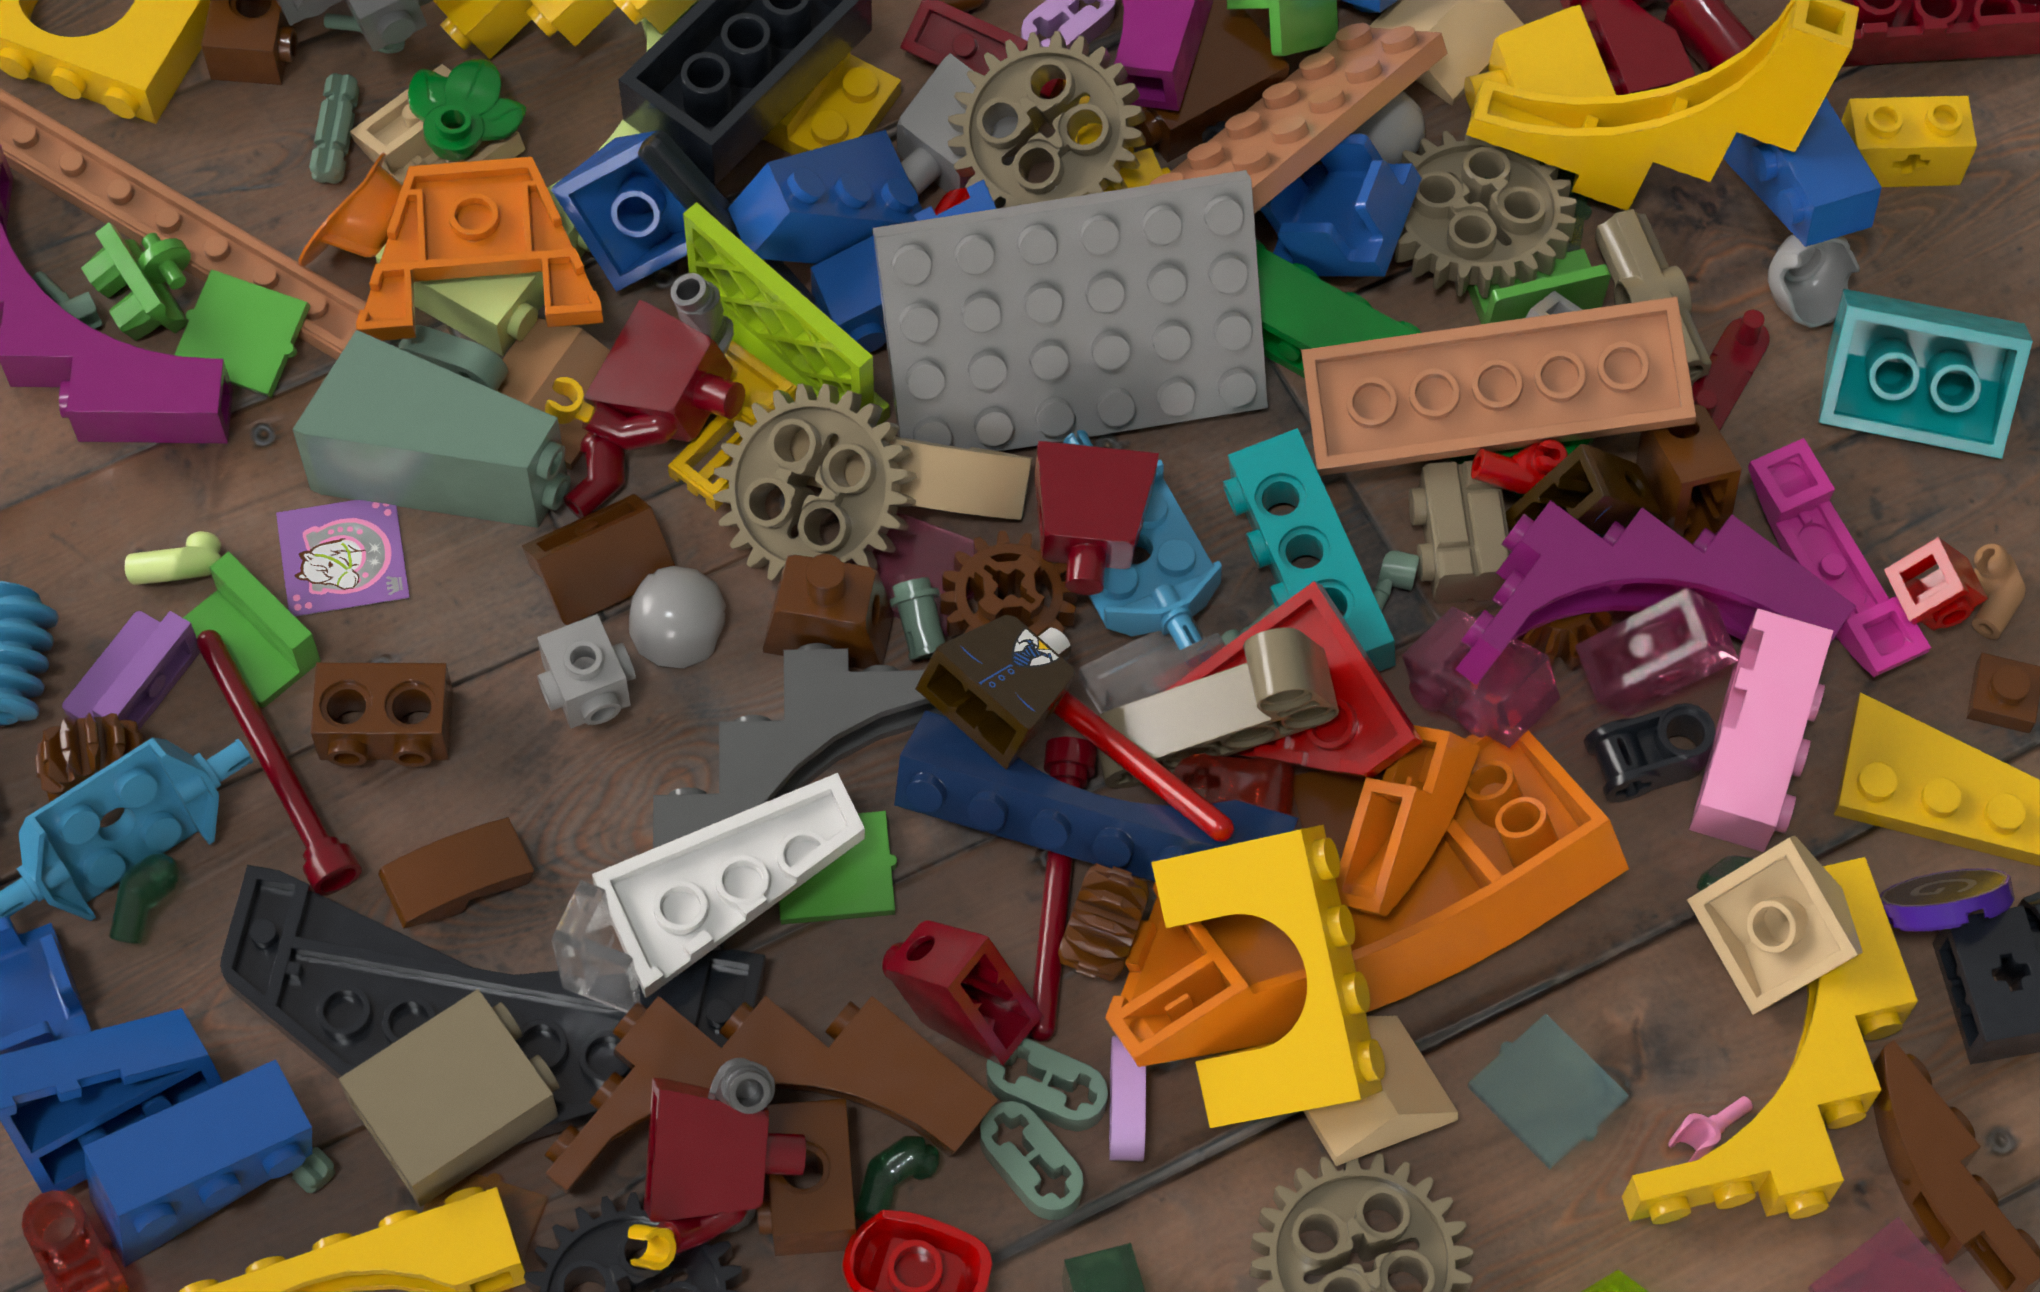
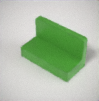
(1296, 23)
(1571, 278)
(257, 629)

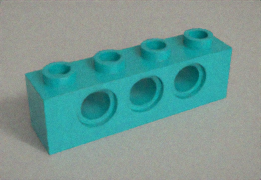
(1285, 473)

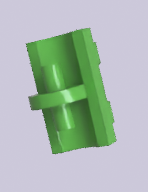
(145, 272)

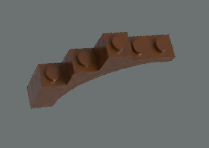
(870, 1063)

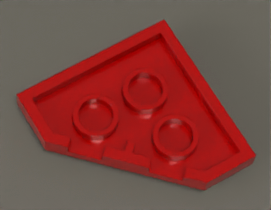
(1370, 722)

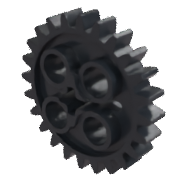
(602, 1252)

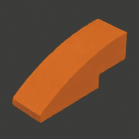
(1403, 821)

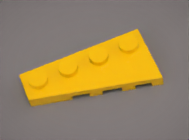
(1935, 786)

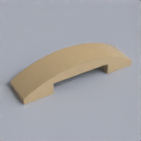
(949, 476)

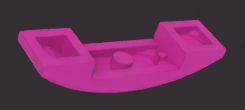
(1809, 530)

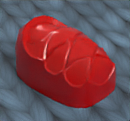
(914, 1255)

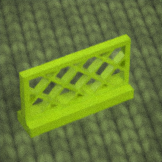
(774, 317)

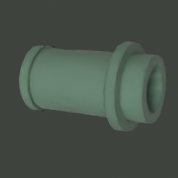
(919, 617)

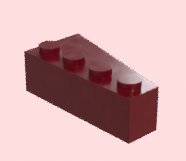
(1943, 30)

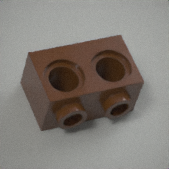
(385, 696)

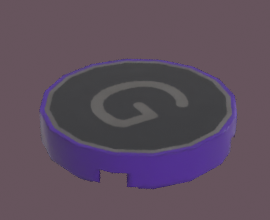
(1947, 898)

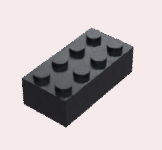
(737, 72)

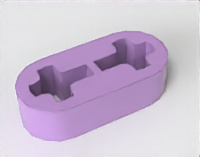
(1064, 17)
(1126, 1106)

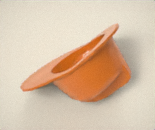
(360, 220)

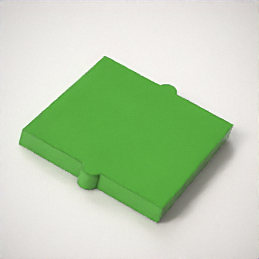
(246, 328)
(852, 885)

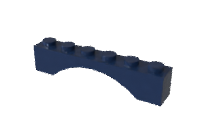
(959, 782)

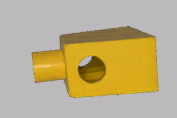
(1547, 57)

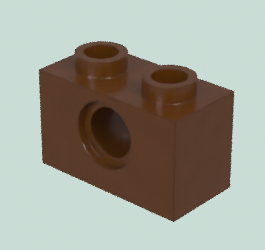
(245, 46)
(821, 1215)

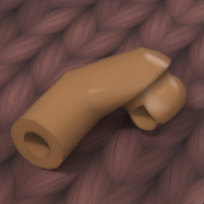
(2002, 586)

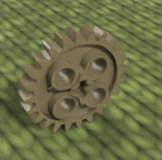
(1014, 91)
(1480, 226)
(766, 463)
(1337, 1207)

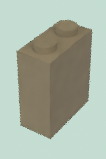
(451, 1095)

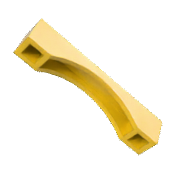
(444, 1249)

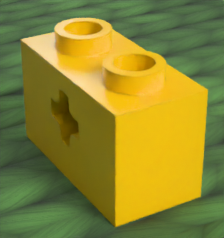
(1913, 138)

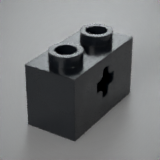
(1989, 1015)

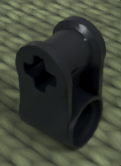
(1641, 758)

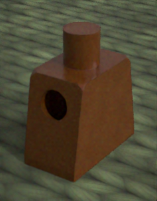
(1690, 475)
(830, 605)

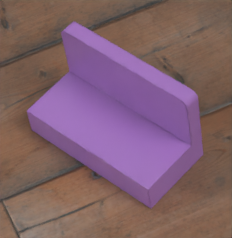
(135, 669)

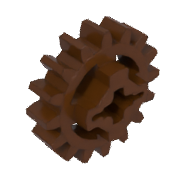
(1006, 583)

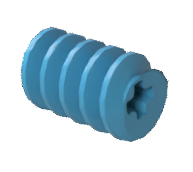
(21, 640)

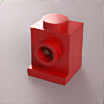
(1944, 595)

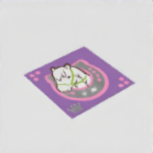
(341, 556)

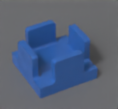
(1344, 212)
(36, 989)

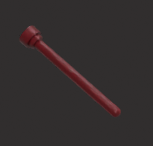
(1071, 762)
(328, 862)

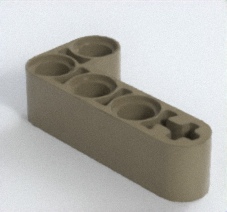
(1269, 697)

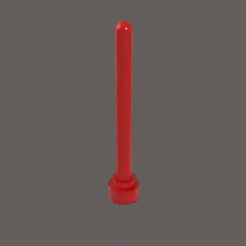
(1145, 768)

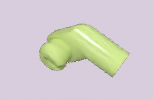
(176, 563)

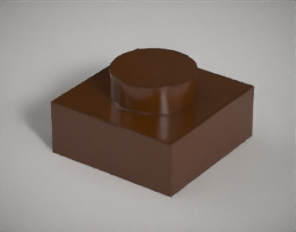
(2005, 693)

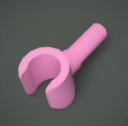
(1705, 1132)

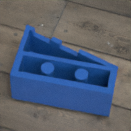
(1816, 190)
(824, 200)
(849, 285)
(94, 1085)
(195, 1159)

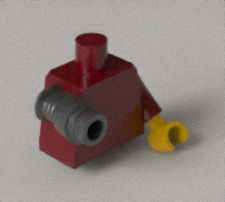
(660, 373)
(709, 1158)

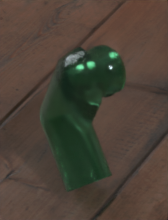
(140, 891)
(891, 1167)

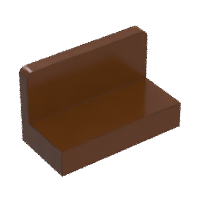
(599, 558)

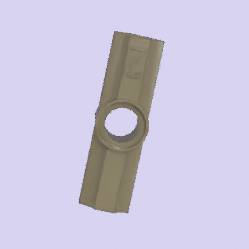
(1644, 275)

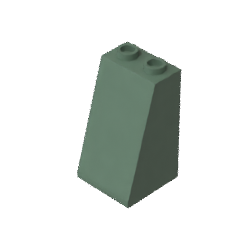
(428, 440)

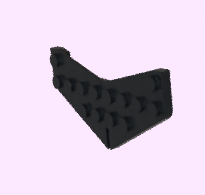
(357, 986)

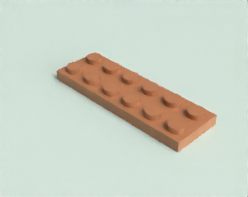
(1314, 108)
(1498, 386)

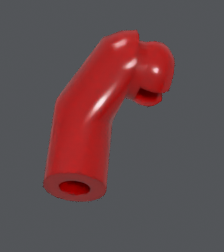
(1522, 469)

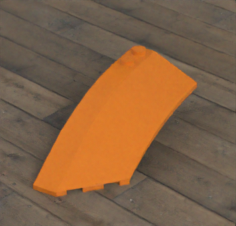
(1507, 864)

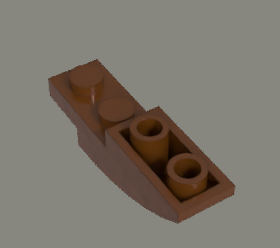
(1928, 1157)

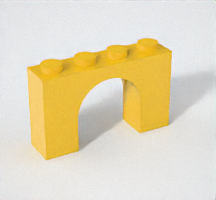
(125, 67)
(1330, 1048)

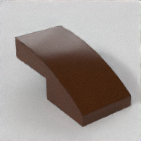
(453, 870)

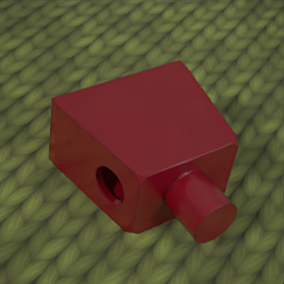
(1091, 508)
(953, 973)

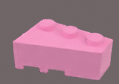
(1762, 731)

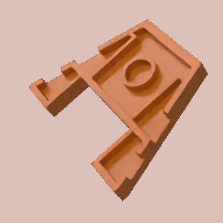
(475, 224)

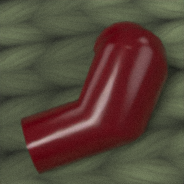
(604, 475)

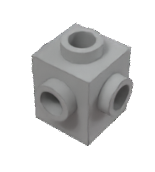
(584, 672)

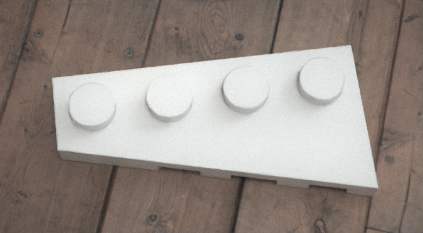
(713, 882)

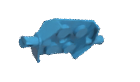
(1167, 586)
(163, 800)

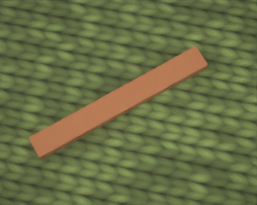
(142, 205)

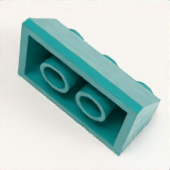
(1923, 373)

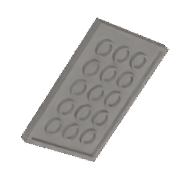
(1075, 315)

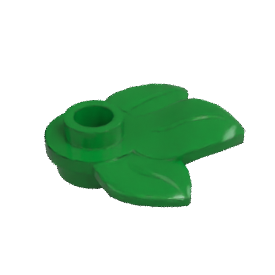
(464, 102)

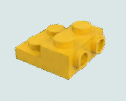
(839, 108)

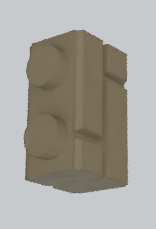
(1461, 532)

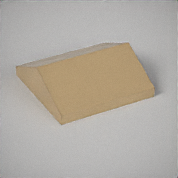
(1467, 33)
(1777, 923)
(1405, 1108)

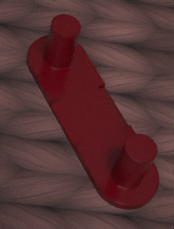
(1732, 365)

